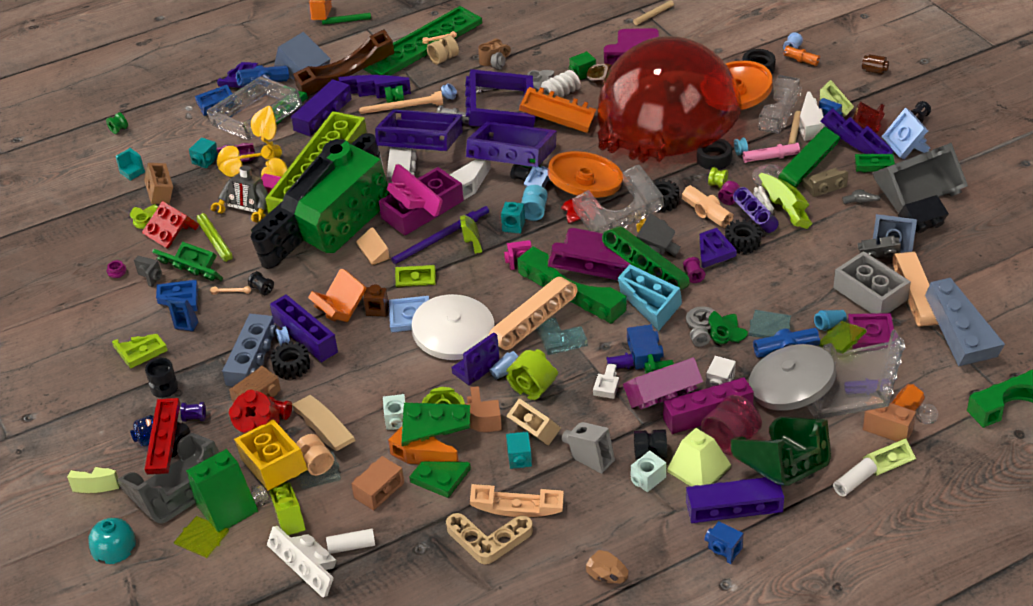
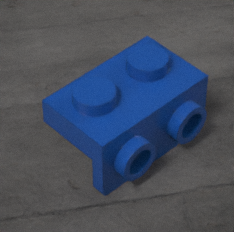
(212, 97)

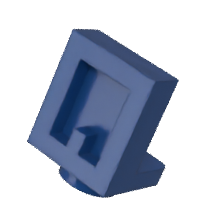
(826, 105)

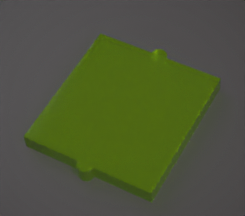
(843, 336)
(200, 537)

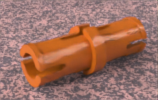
(801, 55)

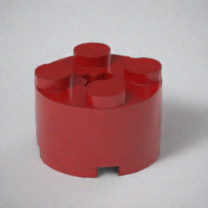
(252, 411)

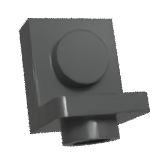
(148, 268)

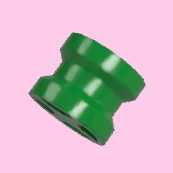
(117, 123)

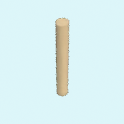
(654, 12)
(795, 127)

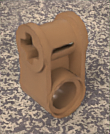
(487, 49)

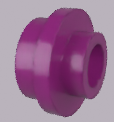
(116, 269)

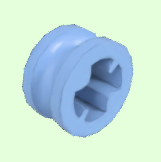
(282, 336)

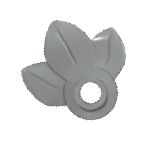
(540, 76)

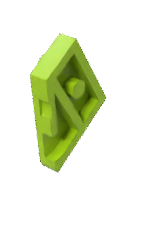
(140, 349)

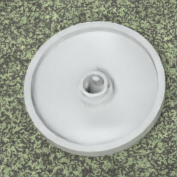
(451, 325)

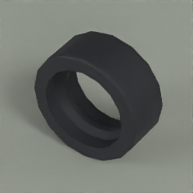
(762, 56)
(719, 162)

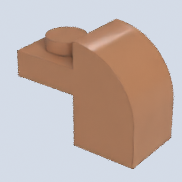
(483, 415)

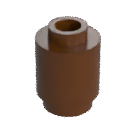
(875, 64)

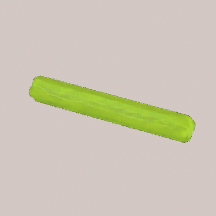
(214, 237)

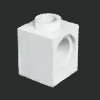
(720, 371)

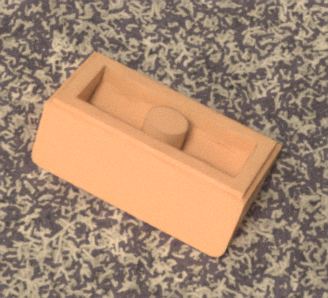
(373, 247)

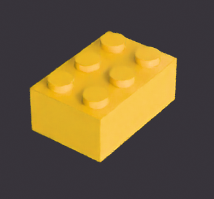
(270, 454)

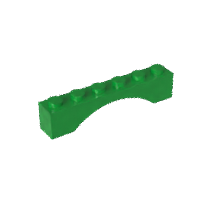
(601, 301)

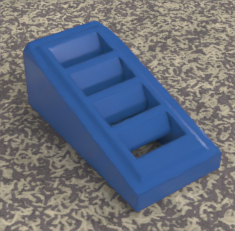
(182, 314)

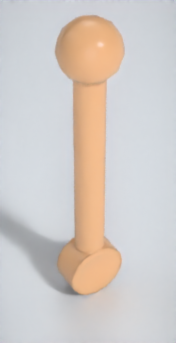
(426, 40)
(214, 290)

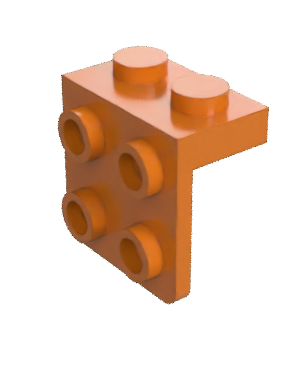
(340, 298)

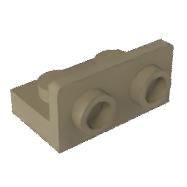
(825, 182)

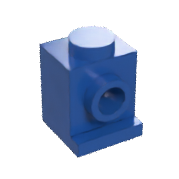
(724, 541)

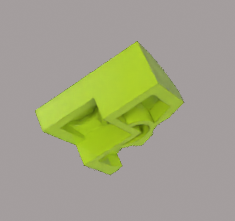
(471, 232)

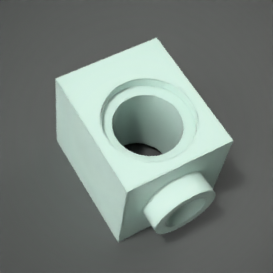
(393, 411)
(648, 471)

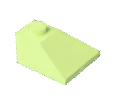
(699, 460)

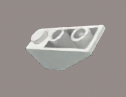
(810, 118)
(472, 176)

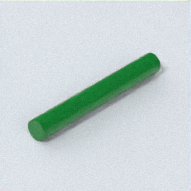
(347, 18)

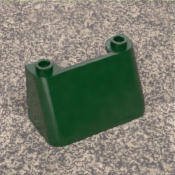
(794, 452)

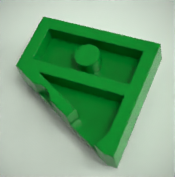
(440, 476)

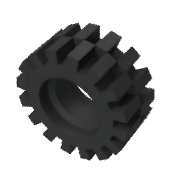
(670, 194)
(751, 232)
(292, 368)

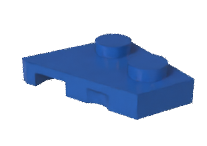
(183, 289)

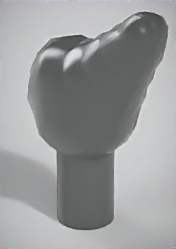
(860, 196)

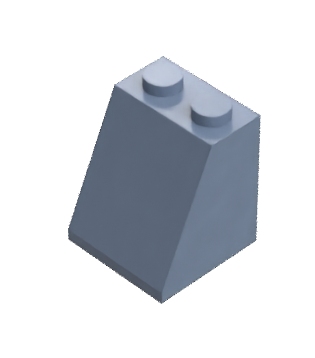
(299, 54)

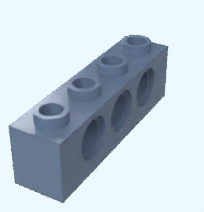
(249, 348)

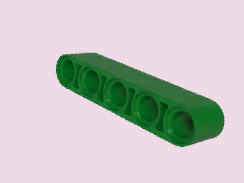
(809, 157)
(639, 252)

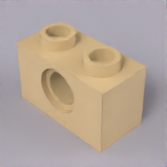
(533, 422)

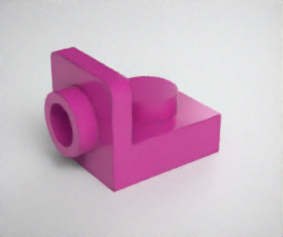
(515, 250)

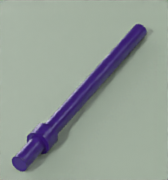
(438, 236)

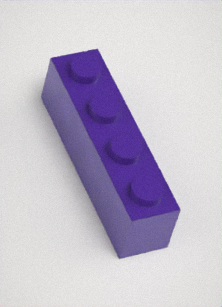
(320, 106)
(304, 328)
(733, 499)

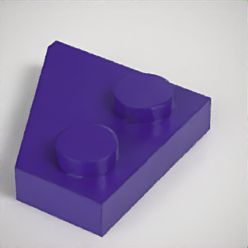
(231, 80)
(715, 248)

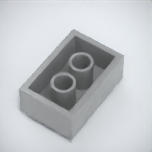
(871, 284)

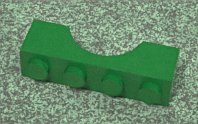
(988, 404)

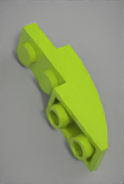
(789, 197)

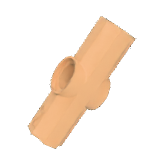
(707, 206)

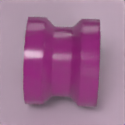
(726, 193)

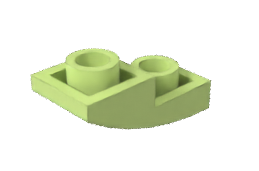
(99, 481)

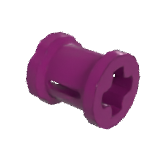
(695, 272)

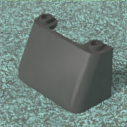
(922, 177)
(170, 493)

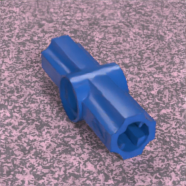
(276, 74)
(785, 338)

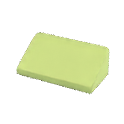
(892, 456)

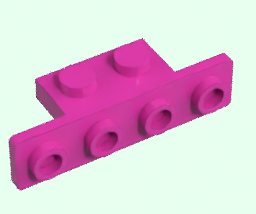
(413, 192)

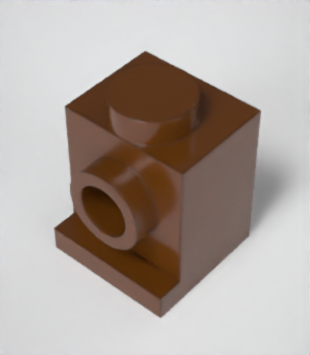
(376, 296)

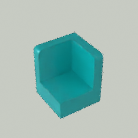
(130, 164)

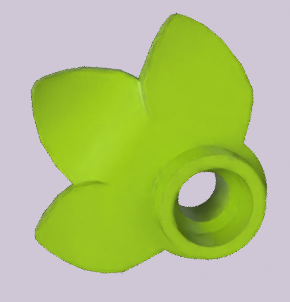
(142, 217)

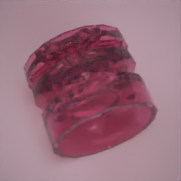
(732, 419)

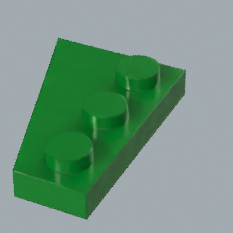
(433, 419)

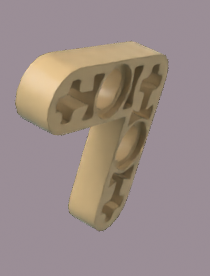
(491, 542)

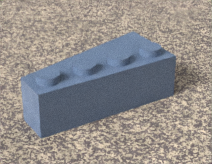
(962, 325)

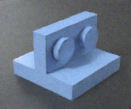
(906, 134)

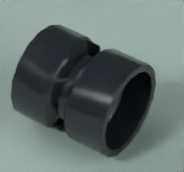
(161, 377)
(654, 442)

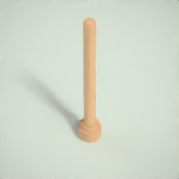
(435, 98)

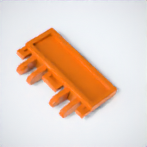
(557, 109)

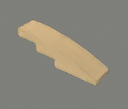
(323, 422)

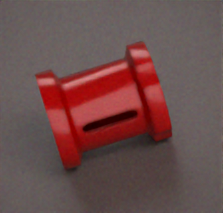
(285, 408)

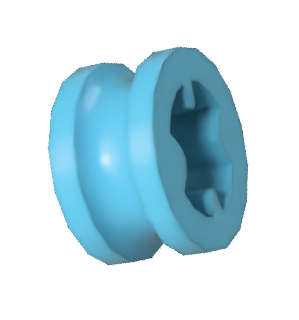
(740, 146)

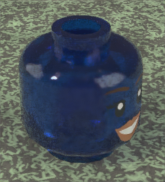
(142, 430)

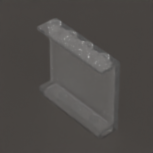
(862, 379)

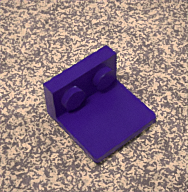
(478, 360)

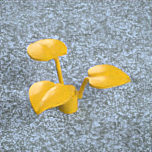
(264, 126)

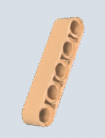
(909, 267)
(534, 312)

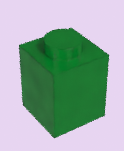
(581, 64)

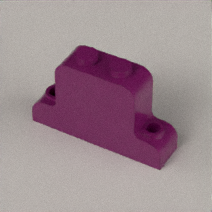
(626, 39)
(587, 254)

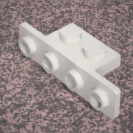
(305, 558)

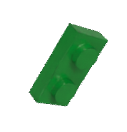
(872, 162)

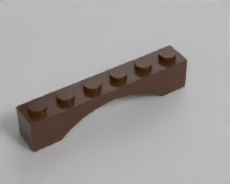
(371, 51)

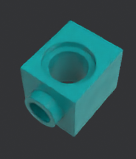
(203, 152)
(513, 217)
(519, 450)

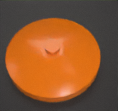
(753, 81)
(585, 171)

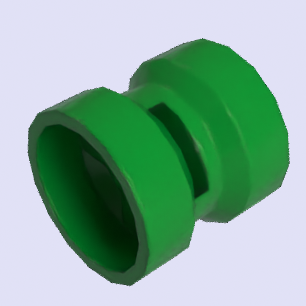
(394, 94)

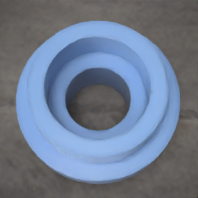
(449, 91)

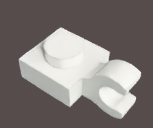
(607, 384)

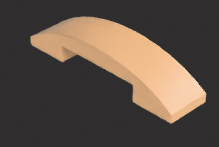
(516, 504)

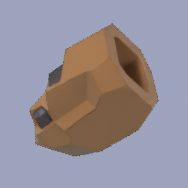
(606, 568)

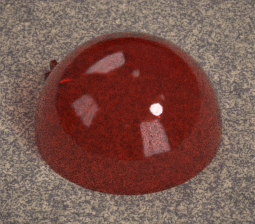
(666, 99)

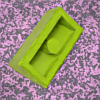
(415, 275)

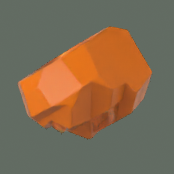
(909, 397)

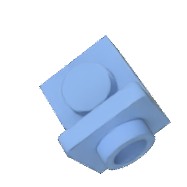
(537, 176)

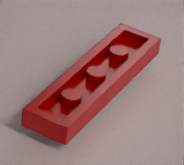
(162, 436)

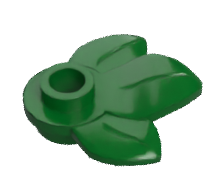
(727, 327)

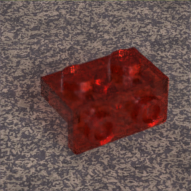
(867, 116)

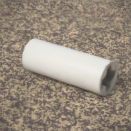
(855, 477)
(350, 541)

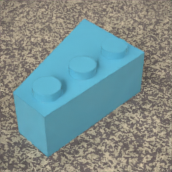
(650, 295)

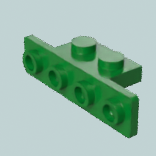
(191, 258)

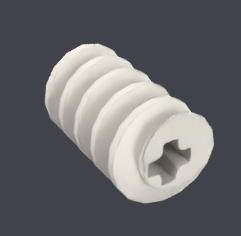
(562, 84)

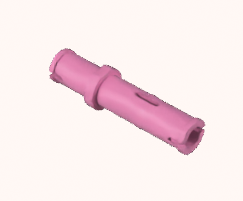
(772, 152)

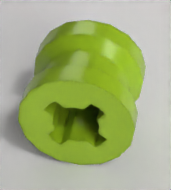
(717, 177)

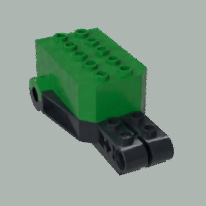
(326, 202)

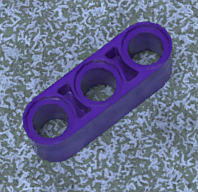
(755, 209)

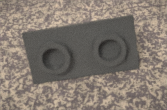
(887, 247)

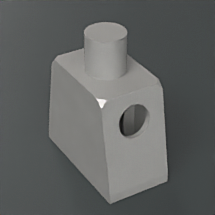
(590, 445)

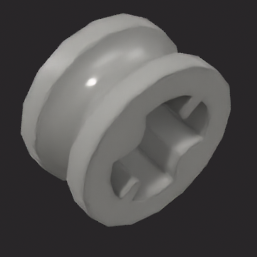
(700, 336)

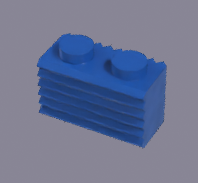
(641, 342)

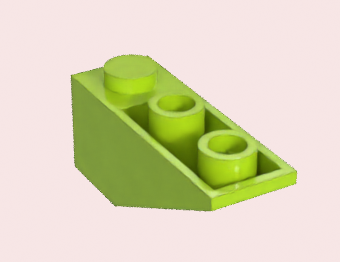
(287, 509)

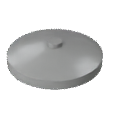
(792, 377)

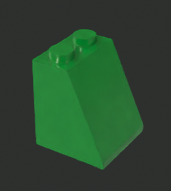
(221, 490)

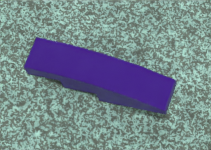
(375, 84)
(862, 139)

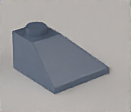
(898, 227)

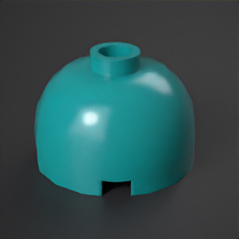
(111, 540)

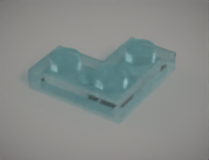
(558, 341)

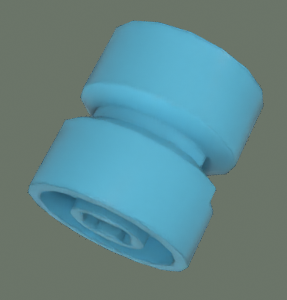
(534, 202)

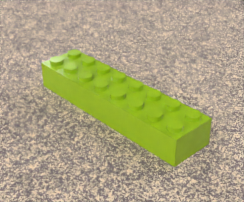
(335, 127)

